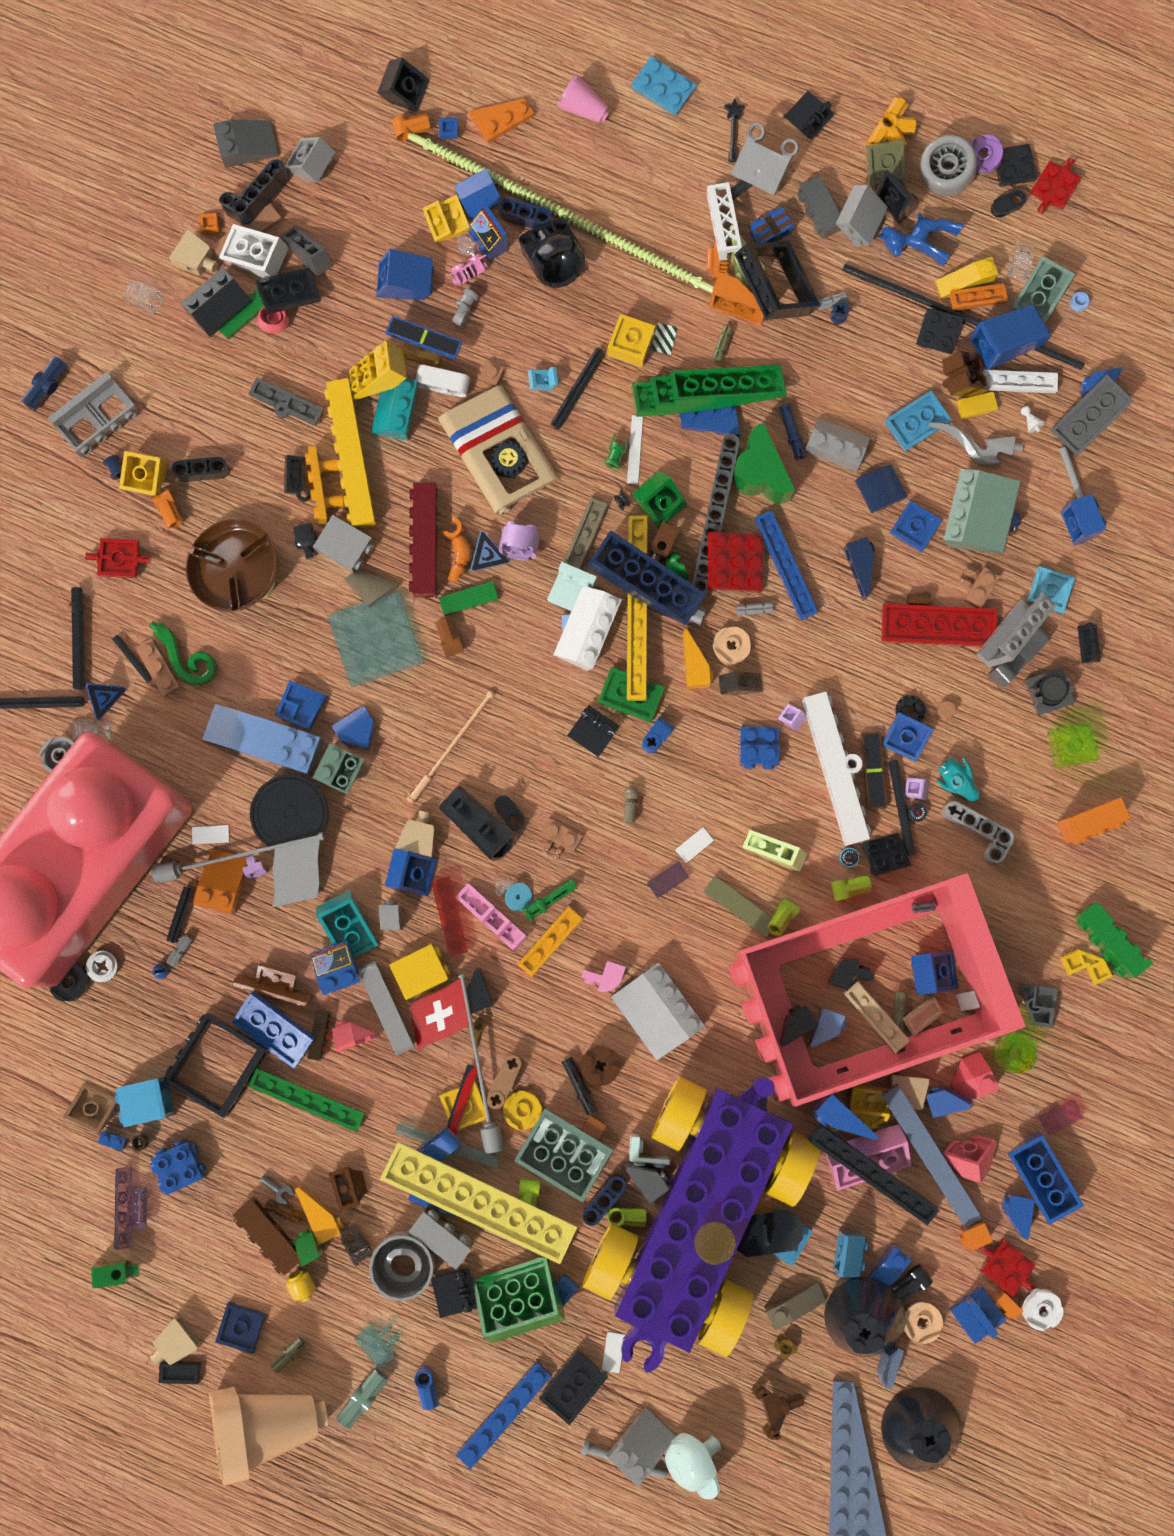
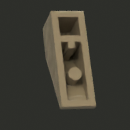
(794, 1306)

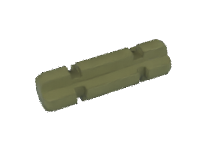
(722, 343)

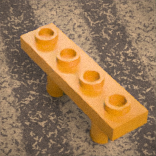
(321, 501)

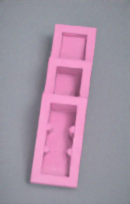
(491, 917)

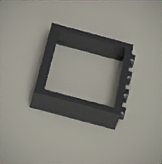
(762, 287)
(184, 1054)

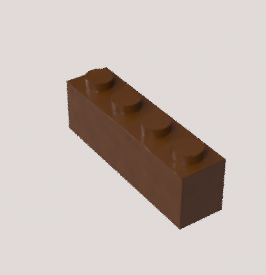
(268, 1235)

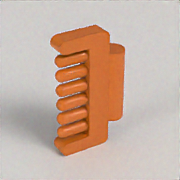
(713, 262)

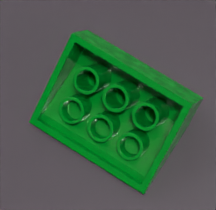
(517, 1300)

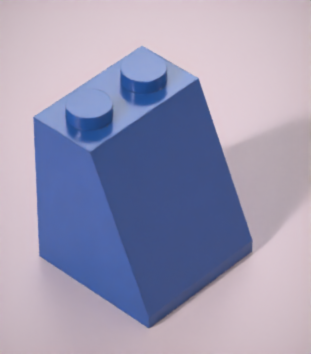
(404, 276)

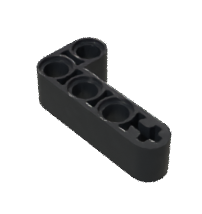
(257, 195)

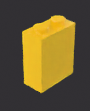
(420, 971)

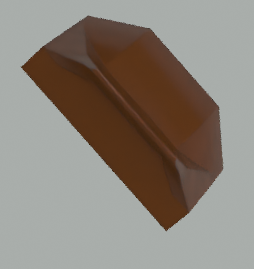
(348, 1187)

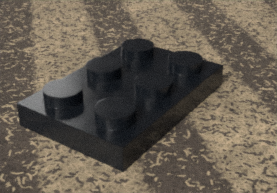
(287, 291)
(573, 1387)

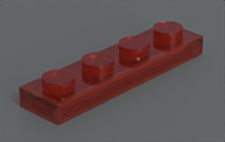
(449, 916)

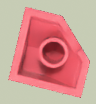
(351, 1034)
(974, 1077)
(971, 1157)

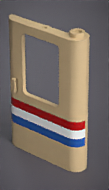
(485, 423)

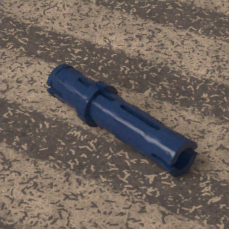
(795, 439)

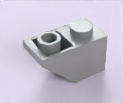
(390, 916)

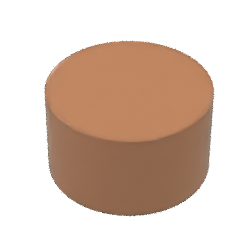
(946, 711)

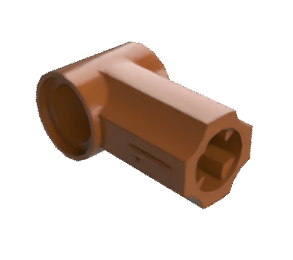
(450, 641)

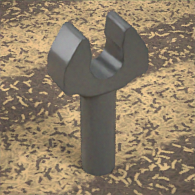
(278, 1189)

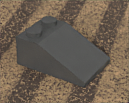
(245, 141)

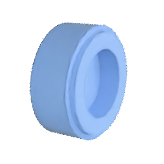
(1079, 301)

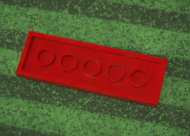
(937, 625)

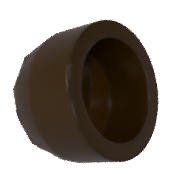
(135, 1144)

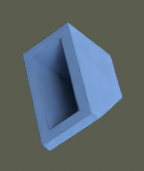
(829, 1026)

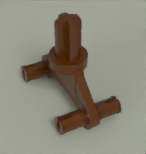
(776, 1409)

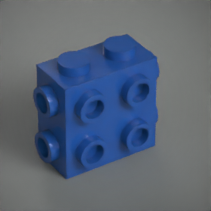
(178, 1166)

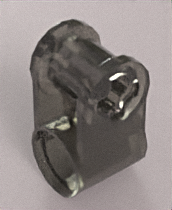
(356, 1246)

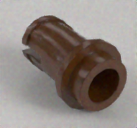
(919, 598)

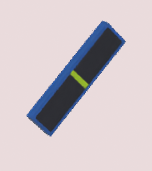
(424, 338)

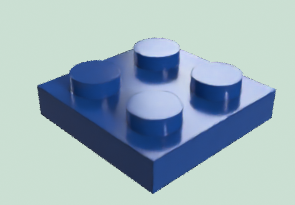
(915, 526)

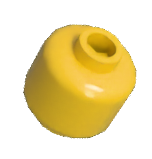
(300, 1285)

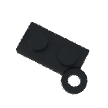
(295, 477)

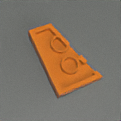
(500, 118)

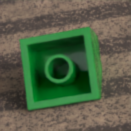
(659, 498)

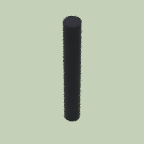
(133, 660)

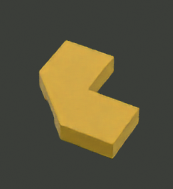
(1095, 966)

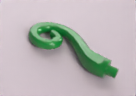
(165, 634)

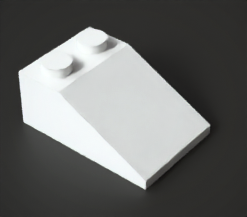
(254, 251)

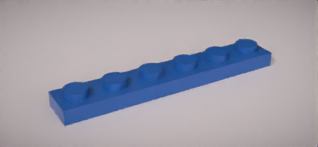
(786, 565)
(503, 1415)

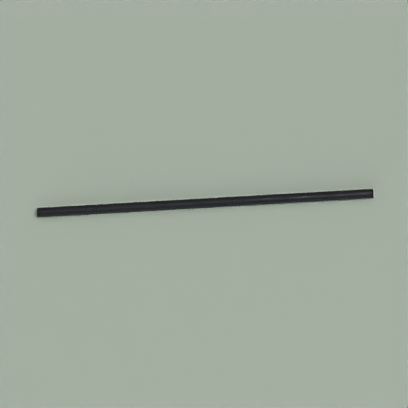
(943, 308)

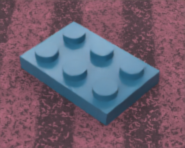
(663, 86)
(911, 423)

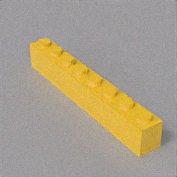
(350, 453)

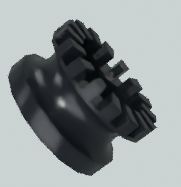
(622, 500)

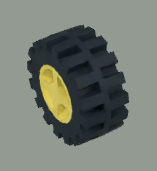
(508, 452)

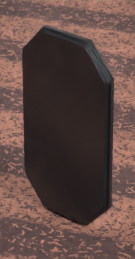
(771, 1234)

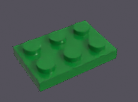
(615, 696)

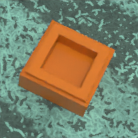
(209, 223)

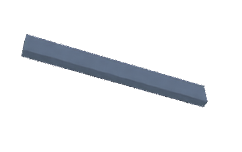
(931, 1155)

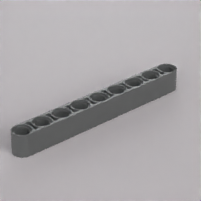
(715, 506)

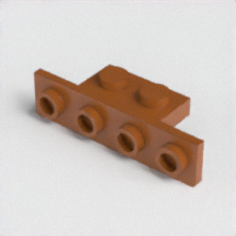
(275, 983)

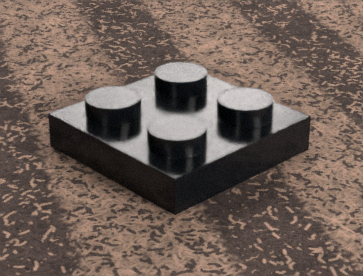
(1016, 166)

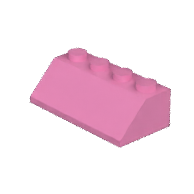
(888, 1151)

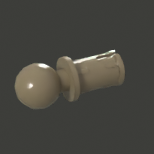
(630, 795)

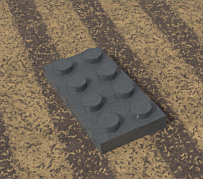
(1092, 415)

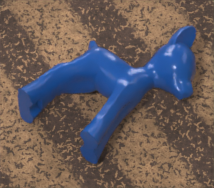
(896, 240)

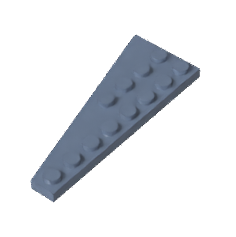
(853, 1491)

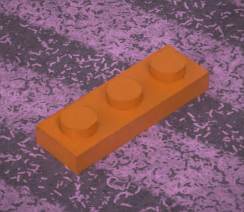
(978, 297)

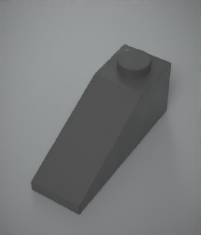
(307, 250)

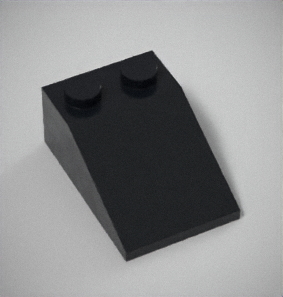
(896, 197)

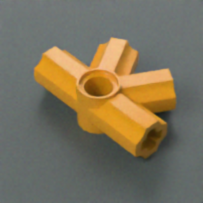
(898, 125)

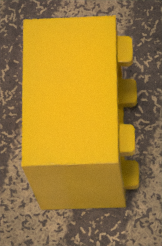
(631, 340)

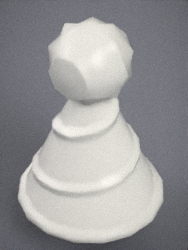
(1034, 423)

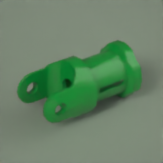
(615, 454)

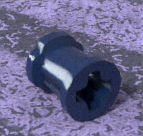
(839, 308)
(114, 466)

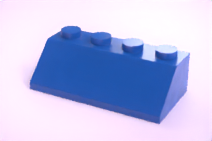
(1045, 1178)

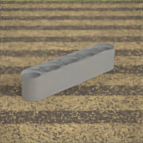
(386, 1008)

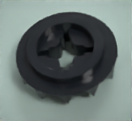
(909, 700)

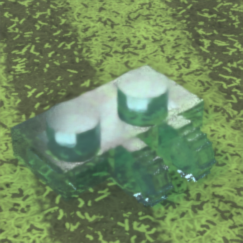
(375, 1346)

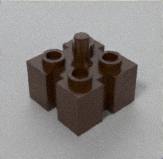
(965, 374)

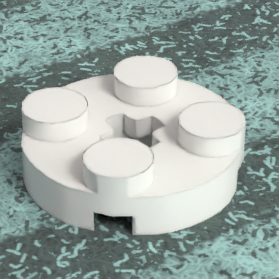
(1034, 1302)

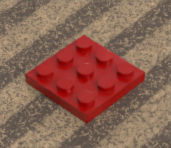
(735, 562)

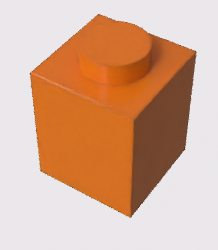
(975, 1236)

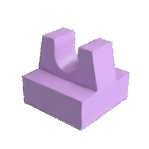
(254, 868)

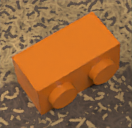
(1004, 1302)

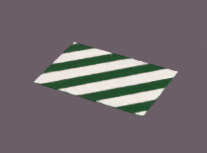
(664, 338)

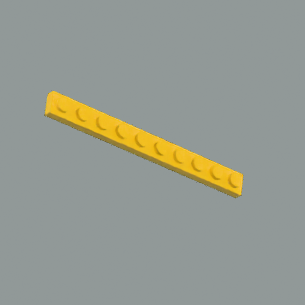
(637, 622)

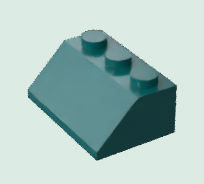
(396, 410)

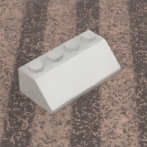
(587, 627)

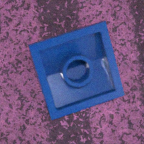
(478, 192)
(907, 736)

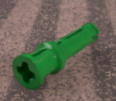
(541, 904)

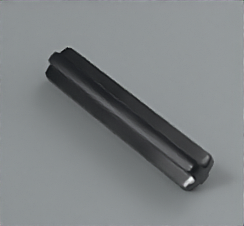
(180, 915)

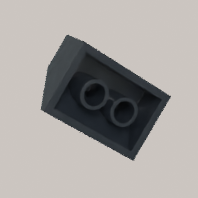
(216, 302)

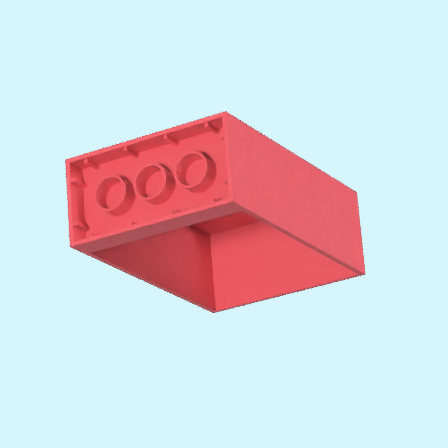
(975, 952)

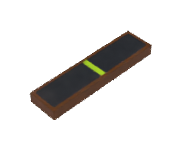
(873, 770)

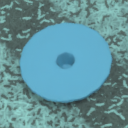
(518, 896)

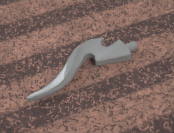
(993, 446)

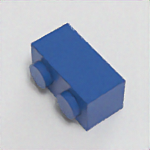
(112, 1140)

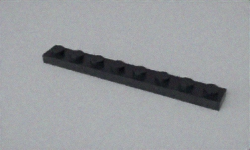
(873, 1174)

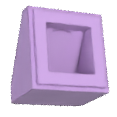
(792, 717)
(916, 788)

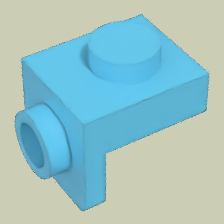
(543, 379)

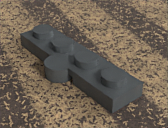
(286, 403)

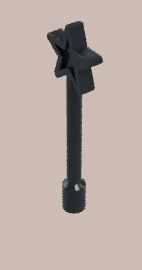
(734, 112)

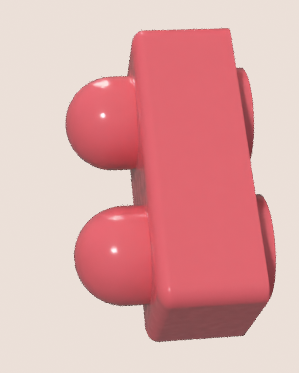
(79, 856)

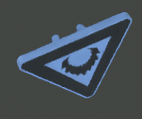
(487, 554)

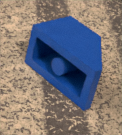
(1089, 383)
(947, 1101)
(1019, 1212)

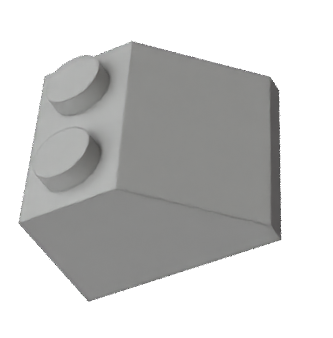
(310, 159)

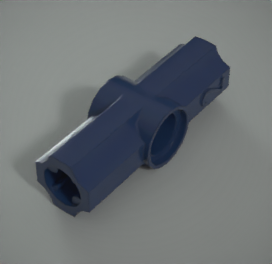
(44, 383)

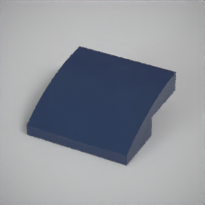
(881, 488)

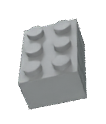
(441, 1237)

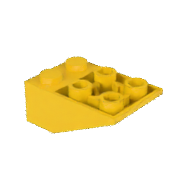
(378, 371)

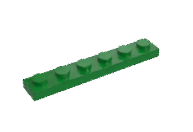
(306, 1099)

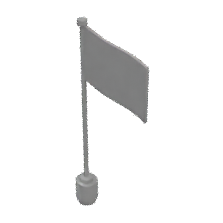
(293, 869)

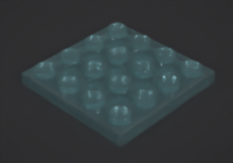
(374, 639)

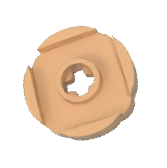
(742, 645)
(932, 1326)

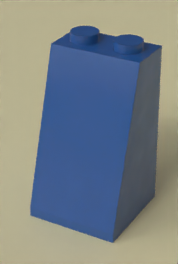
(1009, 336)

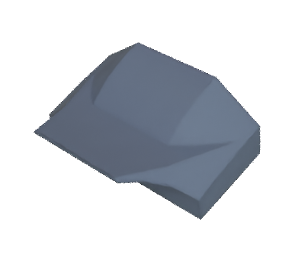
(889, 1366)

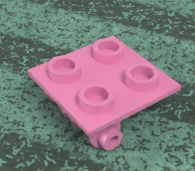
(473, 261)

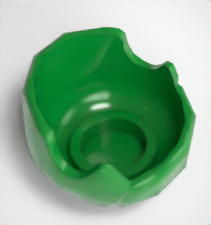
(674, 565)

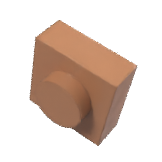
(491, 373)

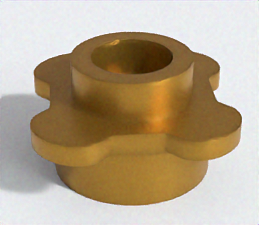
(786, 1352)

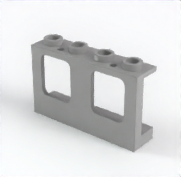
(87, 405)
(1015, 628)

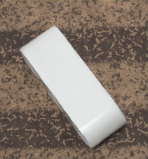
(442, 381)

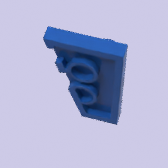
(715, 420)

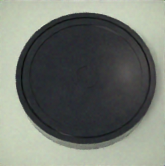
(288, 810)

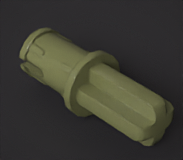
(899, 1009)
(288, 1354)

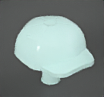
(692, 1464)

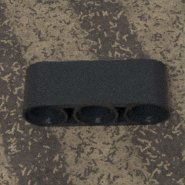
(192, 466)

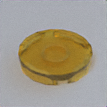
(714, 1243)

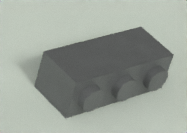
(819, 206)

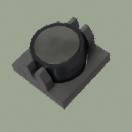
(1051, 689)

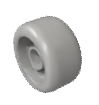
(943, 152)

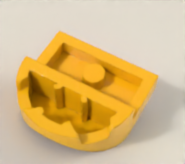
(869, 1105)

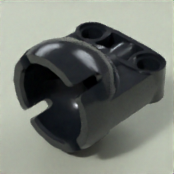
(553, 253)

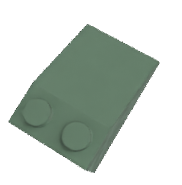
(1044, 287)

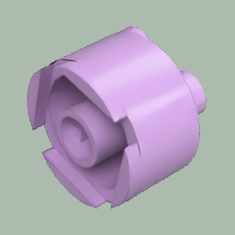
(519, 541)

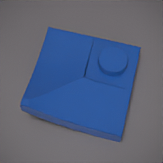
(300, 705)

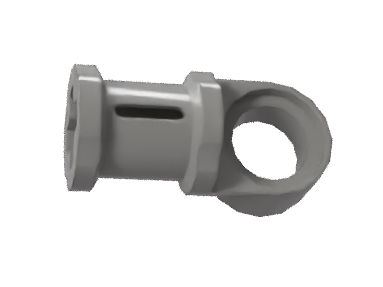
(464, 305)

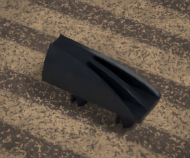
(478, 824)

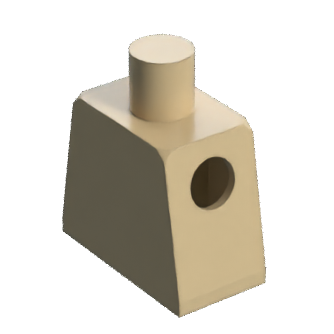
(193, 255)
(418, 836)
(912, 1087)
(174, 1342)

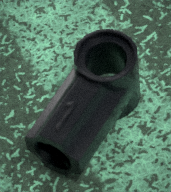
(916, 1280)

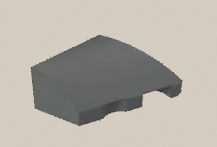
(1040, 1004)

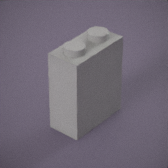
(861, 215)
(343, 544)

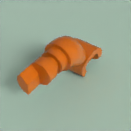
(462, 550)

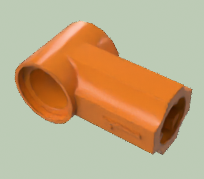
(415, 124)
(166, 505)

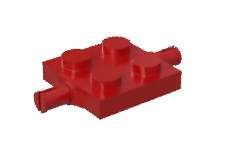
(1056, 185)
(118, 558)
(1007, 1267)

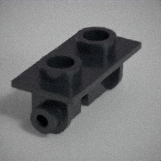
(1089, 643)

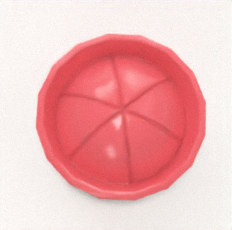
(273, 322)

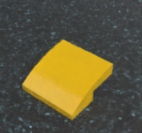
(446, 218)

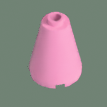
(583, 101)

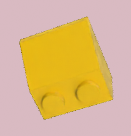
(143, 473)

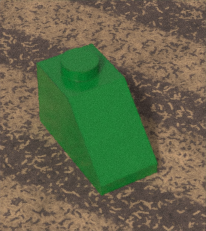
(308, 1247)

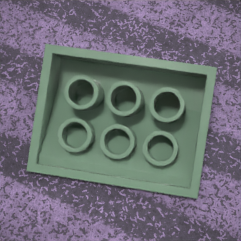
(981, 511)
(563, 1155)

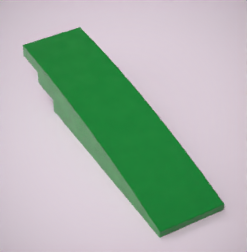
(707, 389)

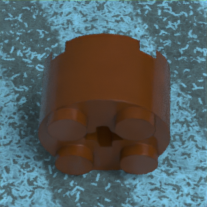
(599, 1077)

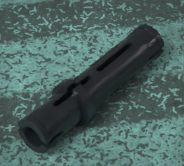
(590, 1106)

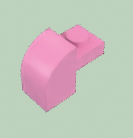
(609, 980)

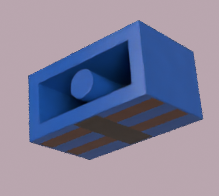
(772, 227)

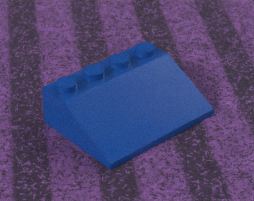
(832, 1112)

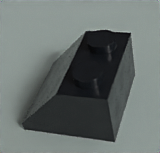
(402, 84)

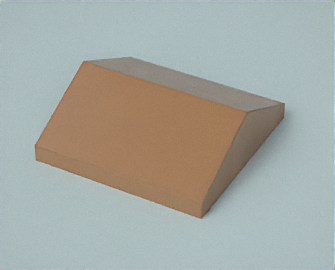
(90, 1109)

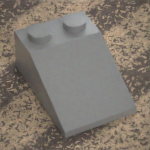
(641, 1447)

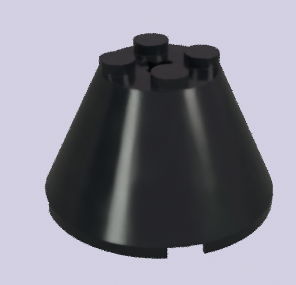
(864, 1317)
(921, 1429)

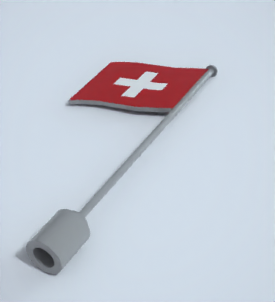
(443, 1016)

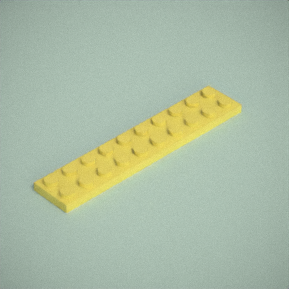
(478, 1202)

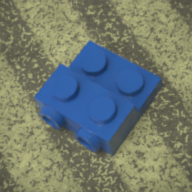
(759, 747)

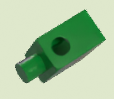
(104, 1275)

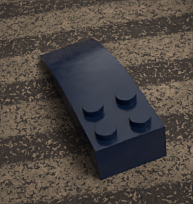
(645, 579)

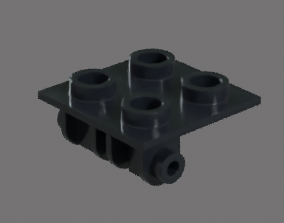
(809, 115)
(939, 330)
(593, 730)
(886, 854)
(454, 1293)

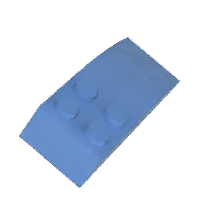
(263, 739)

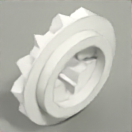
(93, 968)

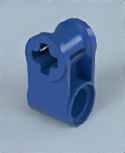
(658, 733)

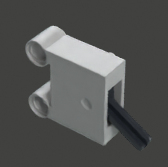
(761, 165)

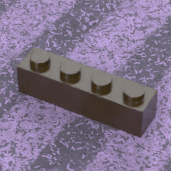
(319, 1031)

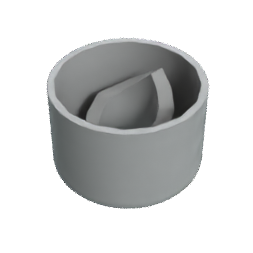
(391, 1283)

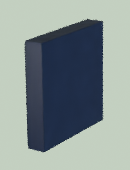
(240, 1327)

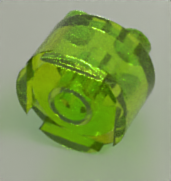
(1026, 1053)

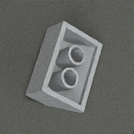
(837, 444)

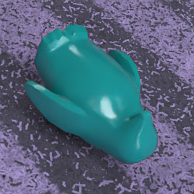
(959, 779)

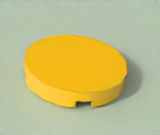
(522, 1110)

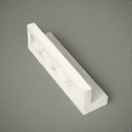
(717, 224)

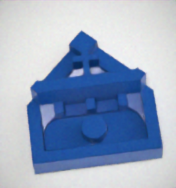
(356, 729)

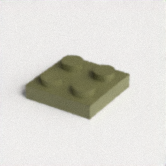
(885, 157)

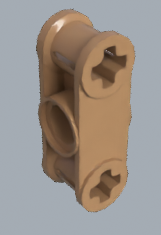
(504, 1081)

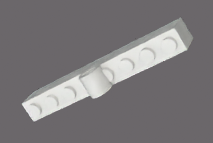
(835, 768)

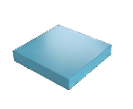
(1054, 584)

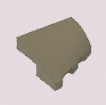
(370, 587)

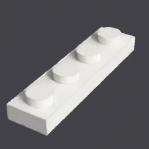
(1022, 381)

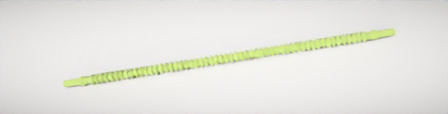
(696, 281)

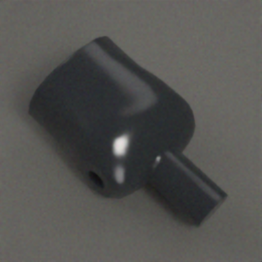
(305, 538)

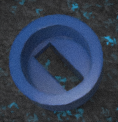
(162, 975)

